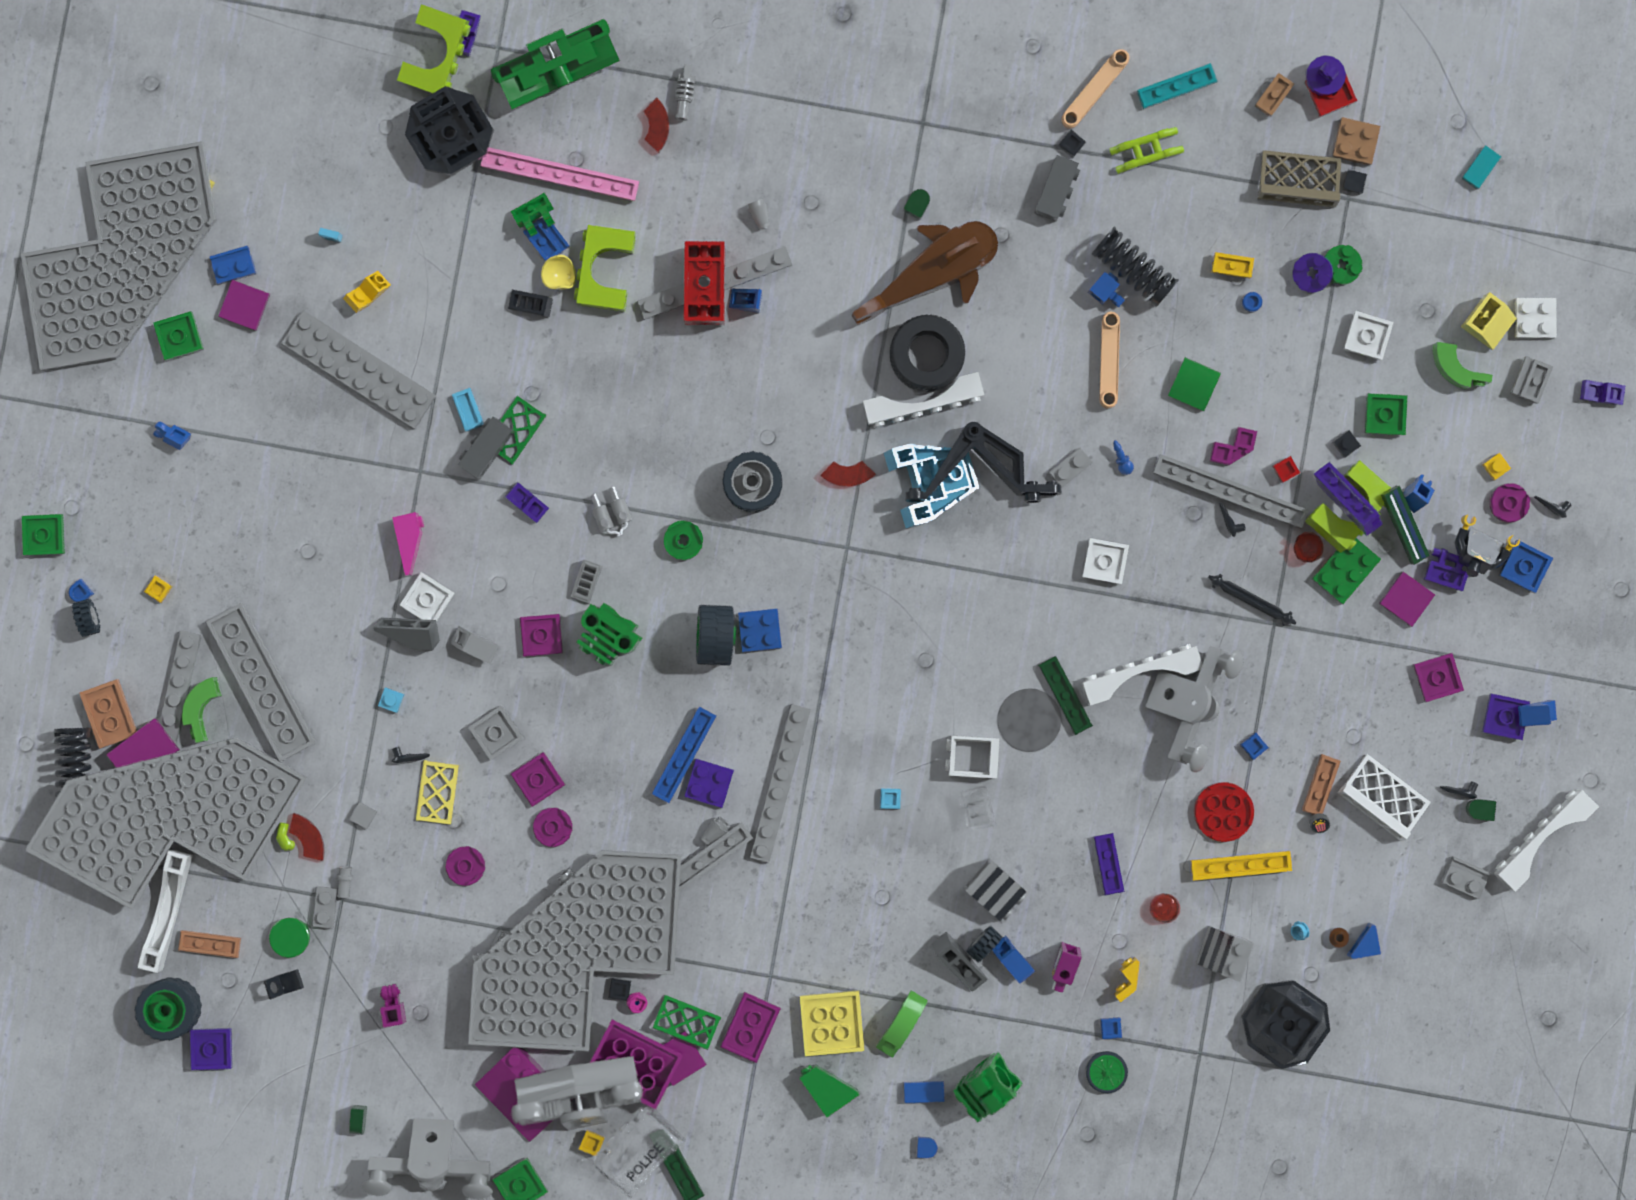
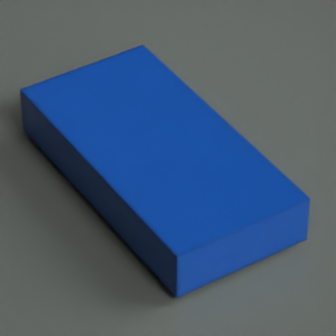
(924, 1091)

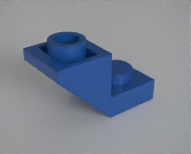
(1013, 960)

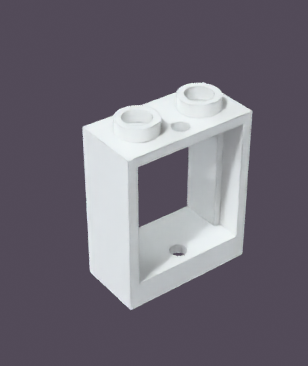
(993, 757)

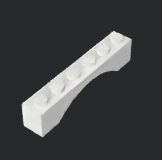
(883, 409)
(1103, 687)
(1516, 868)
(172, 888)

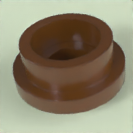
(1332, 937)

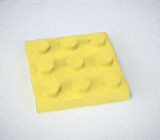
(832, 1023)

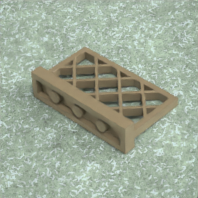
(1299, 195)

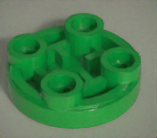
(289, 937)

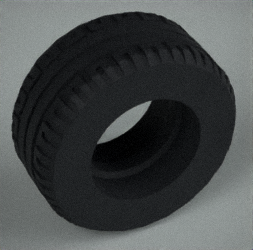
(936, 327)

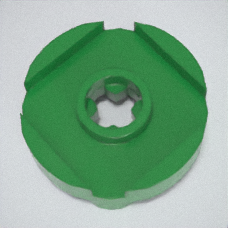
(1351, 257)
(673, 535)

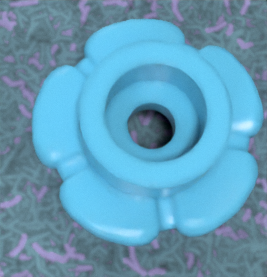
(1300, 931)

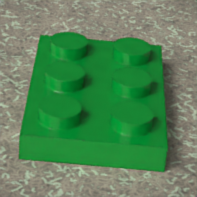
(1346, 571)

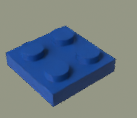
(1526, 567)
(759, 630)

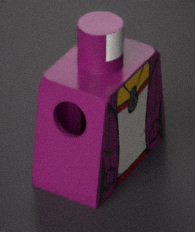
(1067, 959)

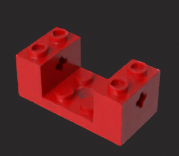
(701, 303)

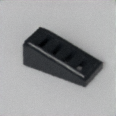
(546, 306)

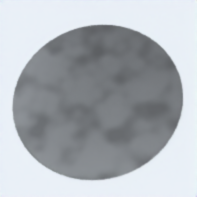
(1029, 720)

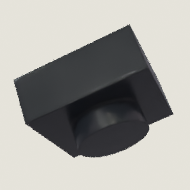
(1346, 444)

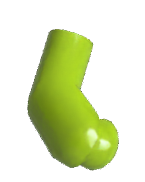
(282, 838)

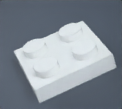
(1535, 318)
(1368, 335)
(1105, 561)
(427, 598)

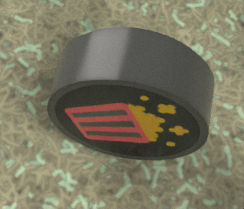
(1319, 823)

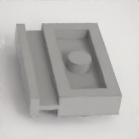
(1531, 379)
(1465, 877)

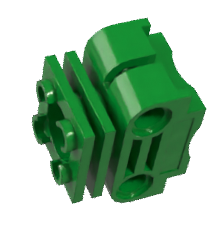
(607, 634)
(987, 1087)

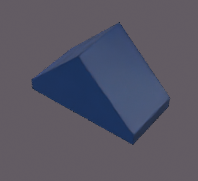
(746, 299)
(1366, 944)

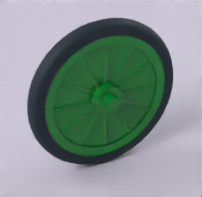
(1106, 1072)

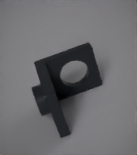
(285, 983)

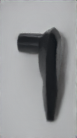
(1556, 509)
(1232, 528)
(408, 758)
(1470, 793)

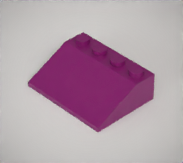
(653, 1061)
(501, 1091)

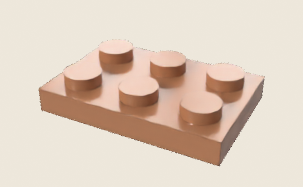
(108, 713)

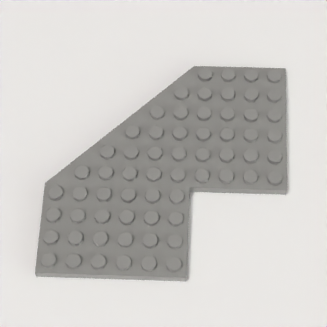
(148, 223)
(123, 820)
(540, 975)

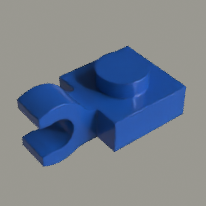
(173, 436)

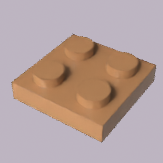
(1356, 141)

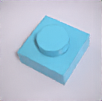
(391, 700)

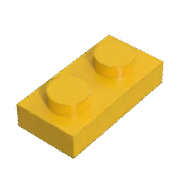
(1232, 265)

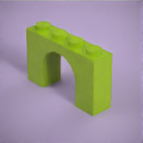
(453, 31)
(598, 241)
(1339, 532)

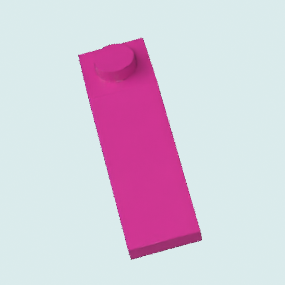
(408, 534)

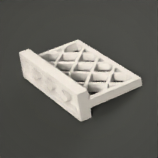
(1378, 813)

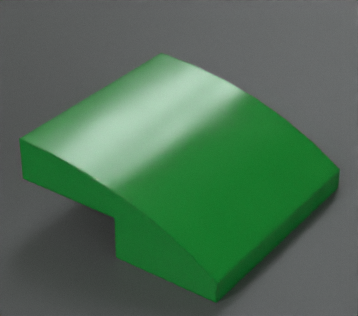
(1194, 384)

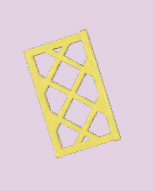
(449, 804)

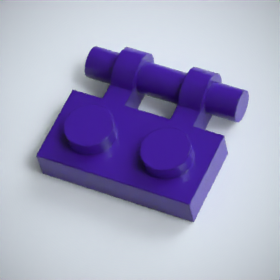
(1445, 575)

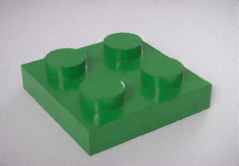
(178, 336)
(1386, 414)
(43, 534)
(520, 1182)

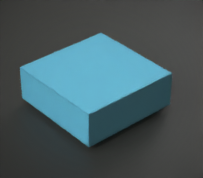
(330, 235)
(890, 798)

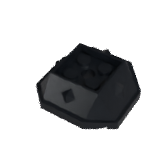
(444, 111)
(1268, 1012)

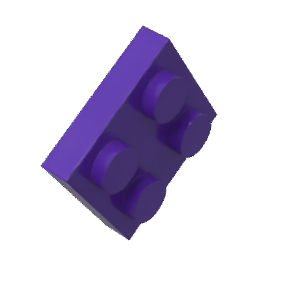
(1503, 717)
(709, 783)
(211, 1048)

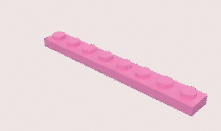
(560, 174)

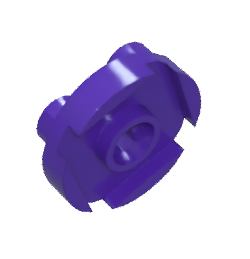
(1319, 263)

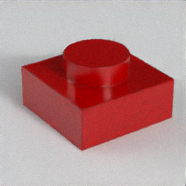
(1286, 469)

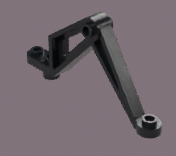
(1015, 480)

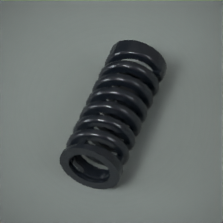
(1110, 242)
(74, 756)

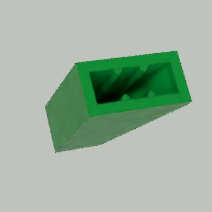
(827, 1089)

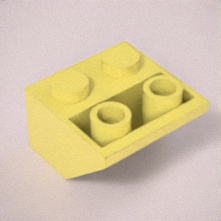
(1489, 320)

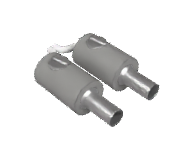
(620, 510)

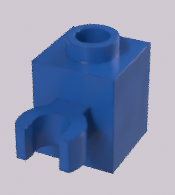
(1105, 288)
(1418, 494)

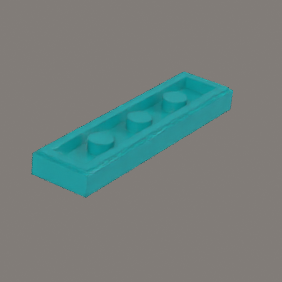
(1177, 86)

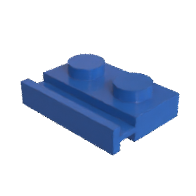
(547, 240)
(232, 265)

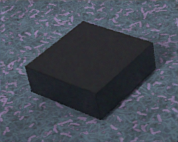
(1072, 143)
(1354, 181)
(619, 989)

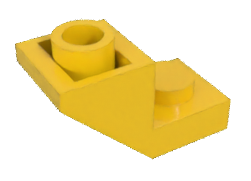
(367, 292)
(1130, 971)

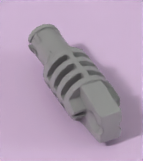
(684, 92)

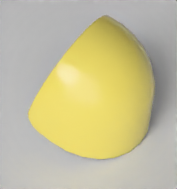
(558, 273)

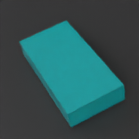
(1481, 167)

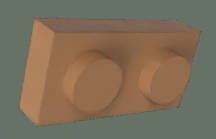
(1274, 94)

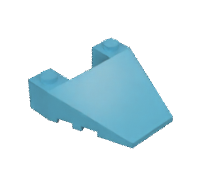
(922, 466)

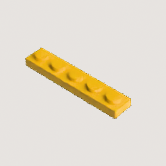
(1241, 865)

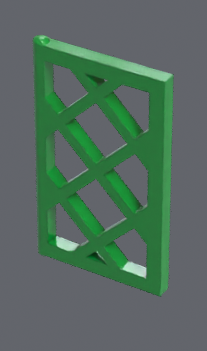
(532, 428)
(672, 1030)

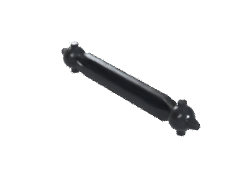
(1251, 599)

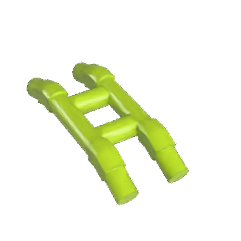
(1135, 145)

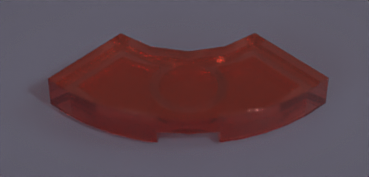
(658, 125)
(848, 476)
(309, 836)

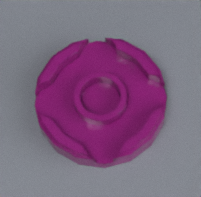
(1509, 502)
(552, 827)
(465, 865)

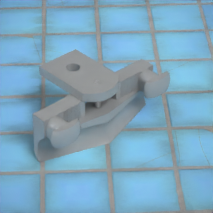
(549, 1093)

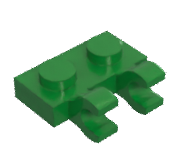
(533, 210)

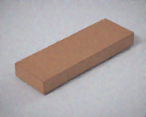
(1321, 785)
(209, 944)

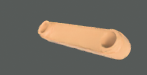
(1095, 89)
(1109, 359)

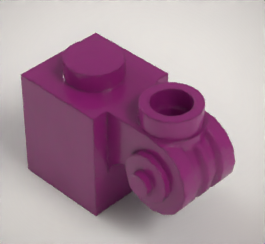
(393, 1011)

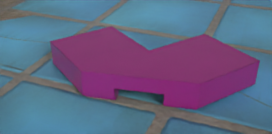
(1228, 454)

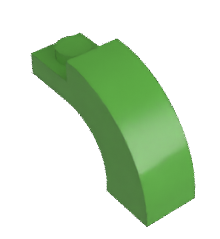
(1450, 368)
(195, 705)
(902, 1024)

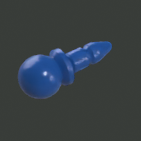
(1125, 465)

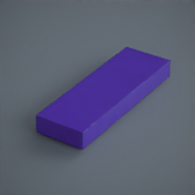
(1108, 864)

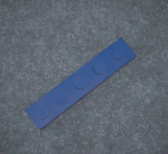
(684, 754)

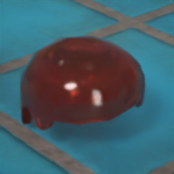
(1308, 547)
(1165, 908)

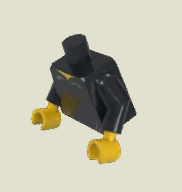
(1479, 550)

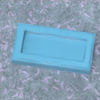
(467, 409)

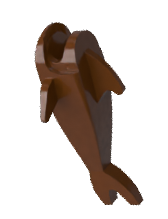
(950, 258)

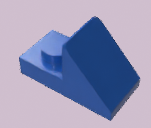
(1537, 713)

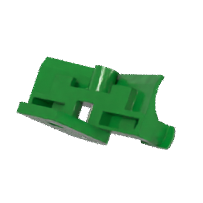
(533, 77)

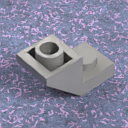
(474, 645)

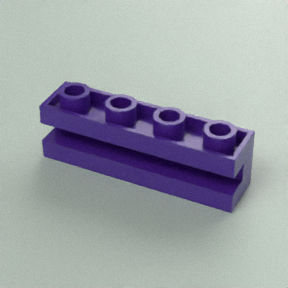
(1348, 499)

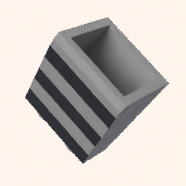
(995, 890)
(1224, 953)

